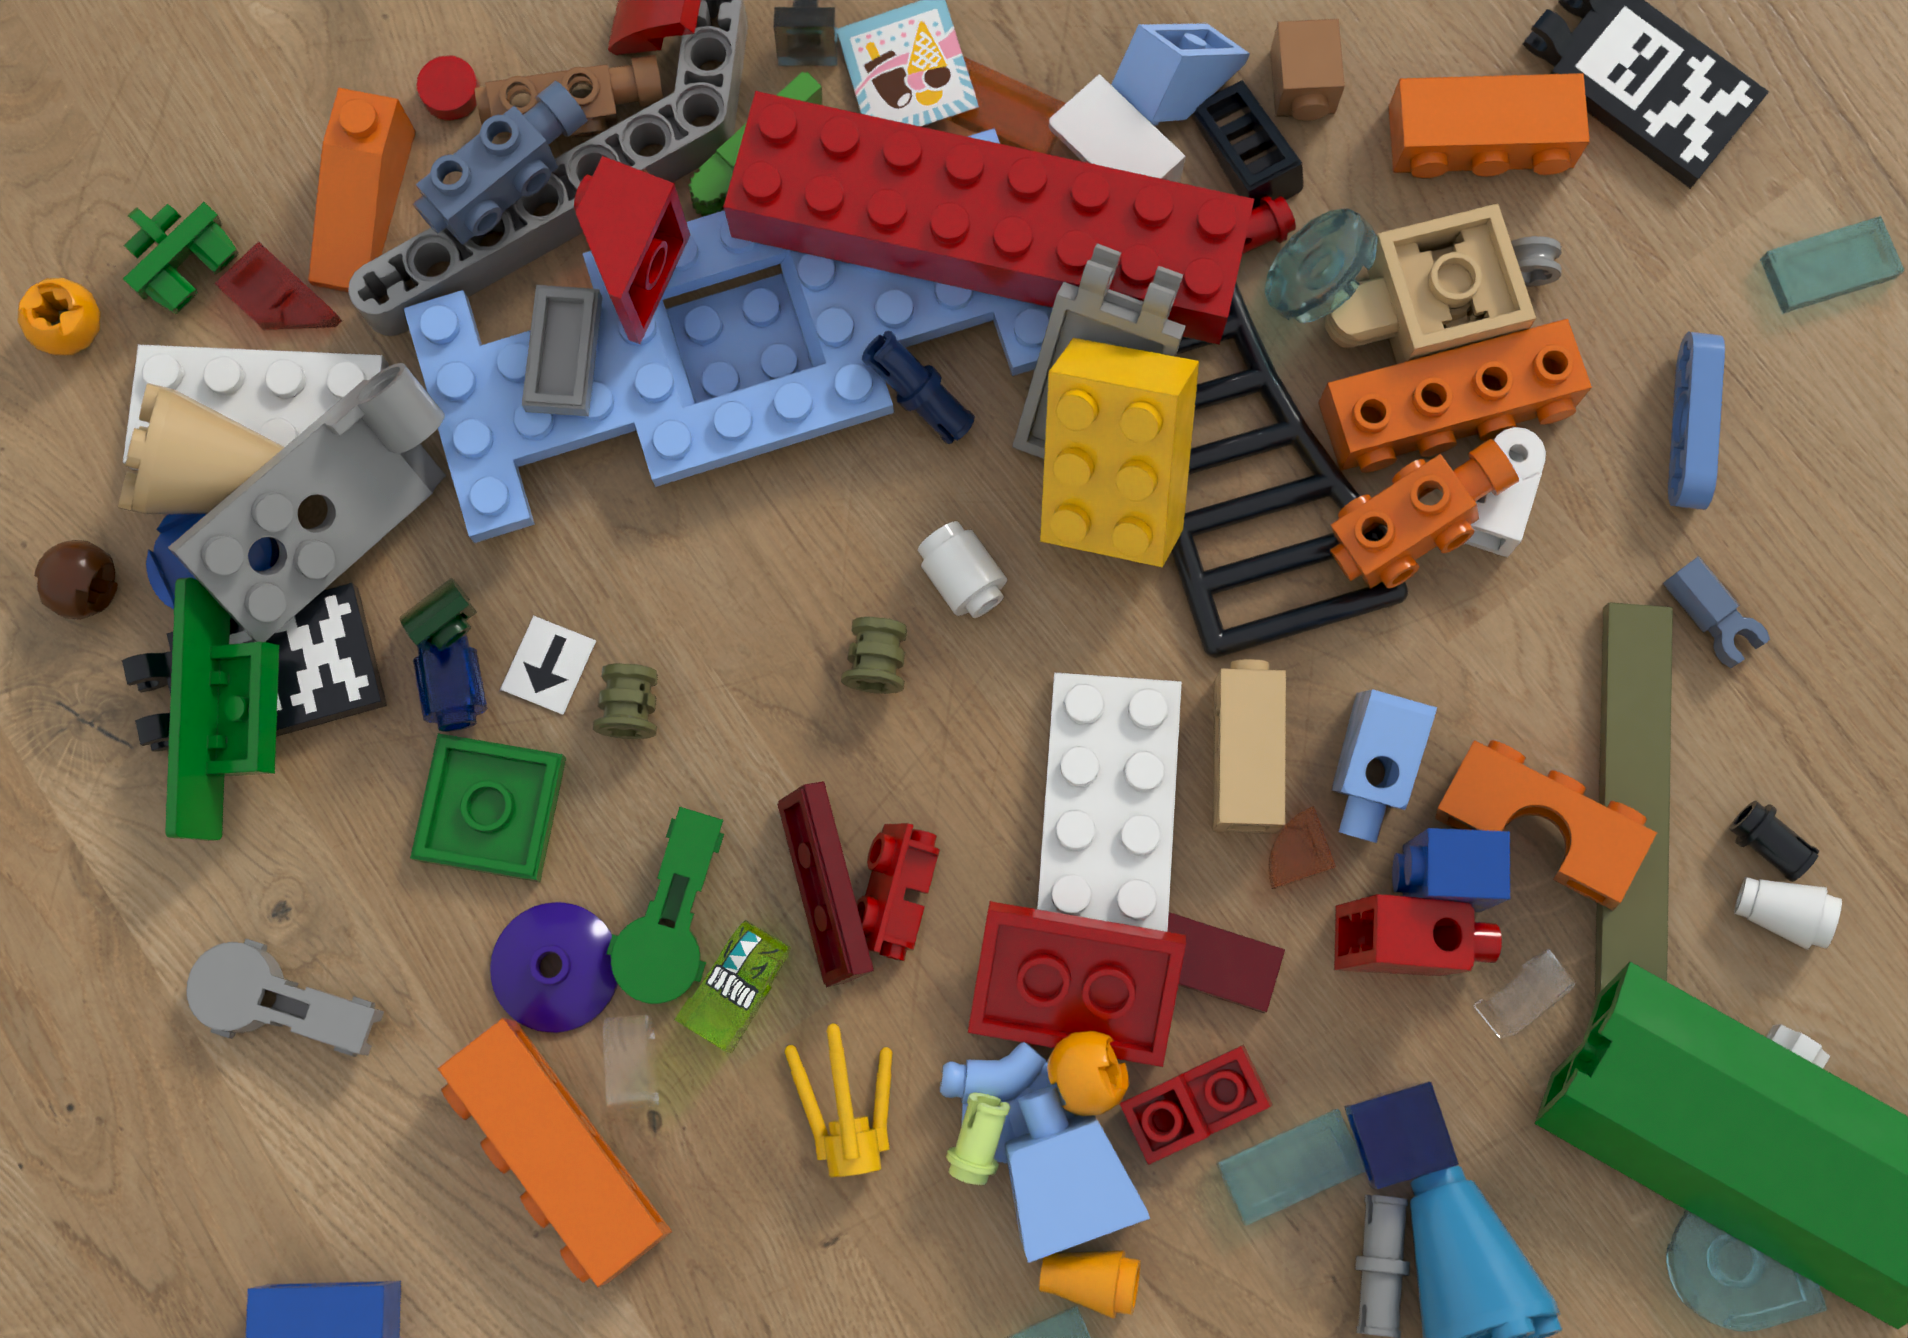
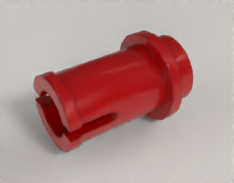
(1269, 223)

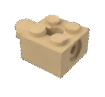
(1423, 272)

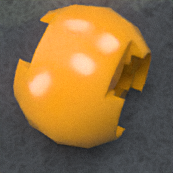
(40, 308)
(1088, 1073)

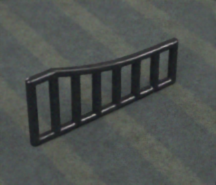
(1325, 482)

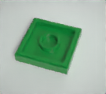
(488, 807)

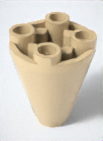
(188, 456)

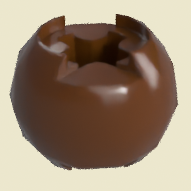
(76, 579)

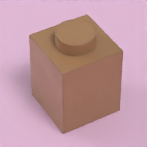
(1307, 68)

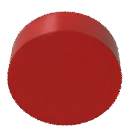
(447, 87)

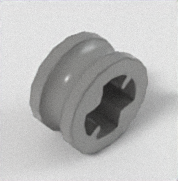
(1537, 259)

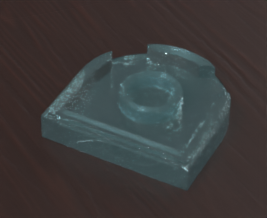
(1735, 1282)

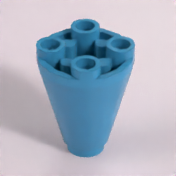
(1471, 1268)

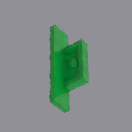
(218, 713)

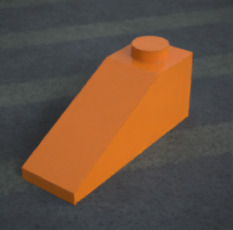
(357, 184)

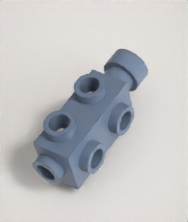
(498, 173)

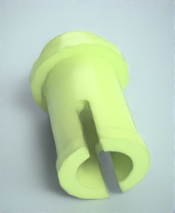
(978, 1139)

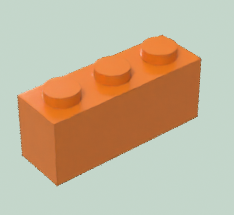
(1488, 124)

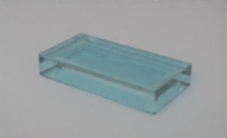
(1831, 264)
(1290, 1166)

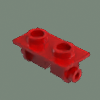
(898, 861)

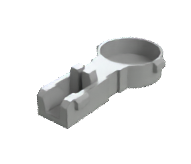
(230, 985)

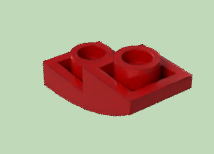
(644, 23)
(1195, 1104)

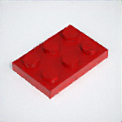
(1073, 974)

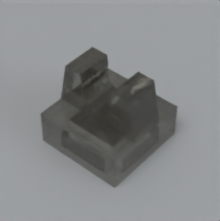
(806, 34)

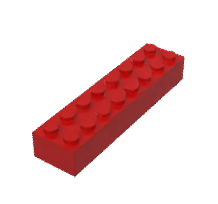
(977, 211)

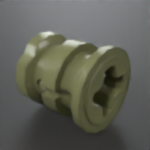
(876, 656)
(627, 702)

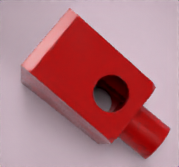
(1412, 936)

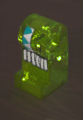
(735, 987)

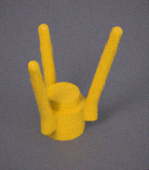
(851, 1144)

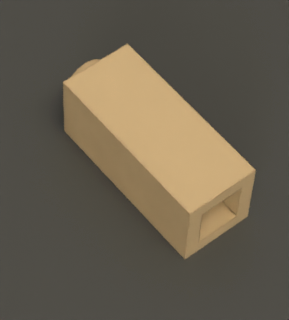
(1249, 748)

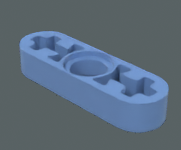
(1696, 420)

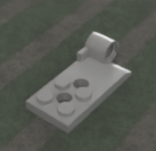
(364, 465)

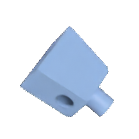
(1396, 735)
(1066, 1179)

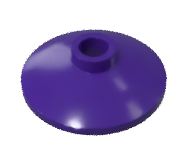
(586, 973)

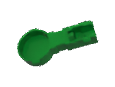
(658, 960)

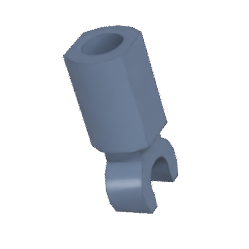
(1714, 610)

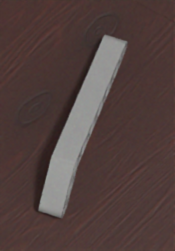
(532, 236)

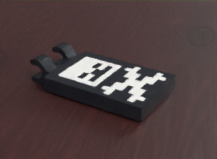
(1649, 81)
(322, 671)

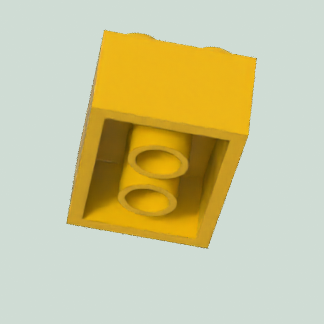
(1117, 450)

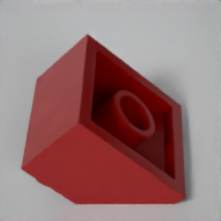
(634, 236)

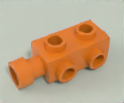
(1412, 525)

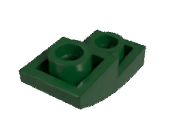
(439, 617)

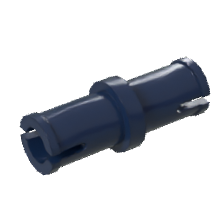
(918, 387)

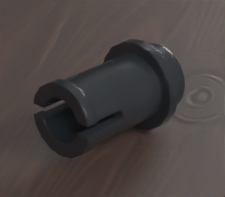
(1773, 840)

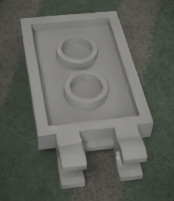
(1099, 316)

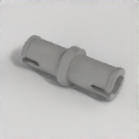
(1382, 1266)

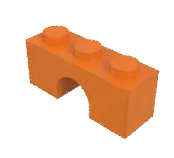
(1600, 841)

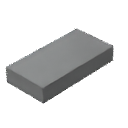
(562, 350)

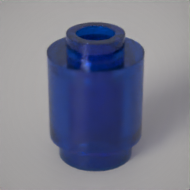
(450, 685)

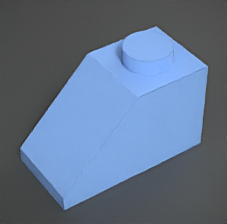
(1175, 69)

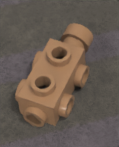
(609, 88)

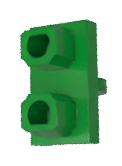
(157, 272)

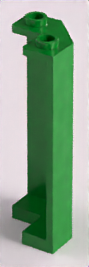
(1741, 1137)

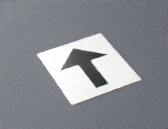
(548, 665)

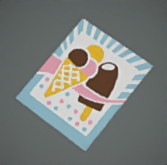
(908, 64)

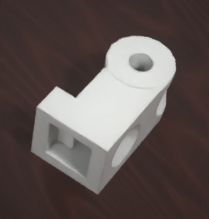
(1506, 515)

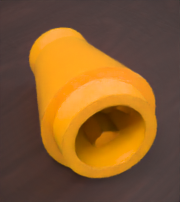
(1094, 1279)

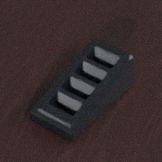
(1273, 174)

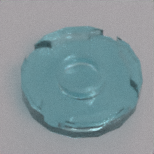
(1320, 265)

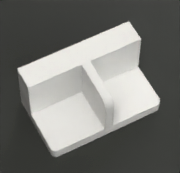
(1114, 134)

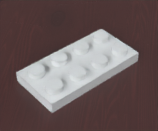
(260, 389)
(1110, 799)

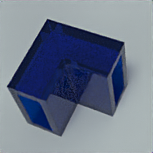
(1401, 1135)

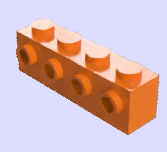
(1454, 396)
(553, 1152)

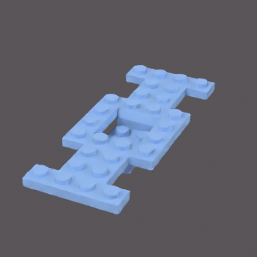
(710, 374)

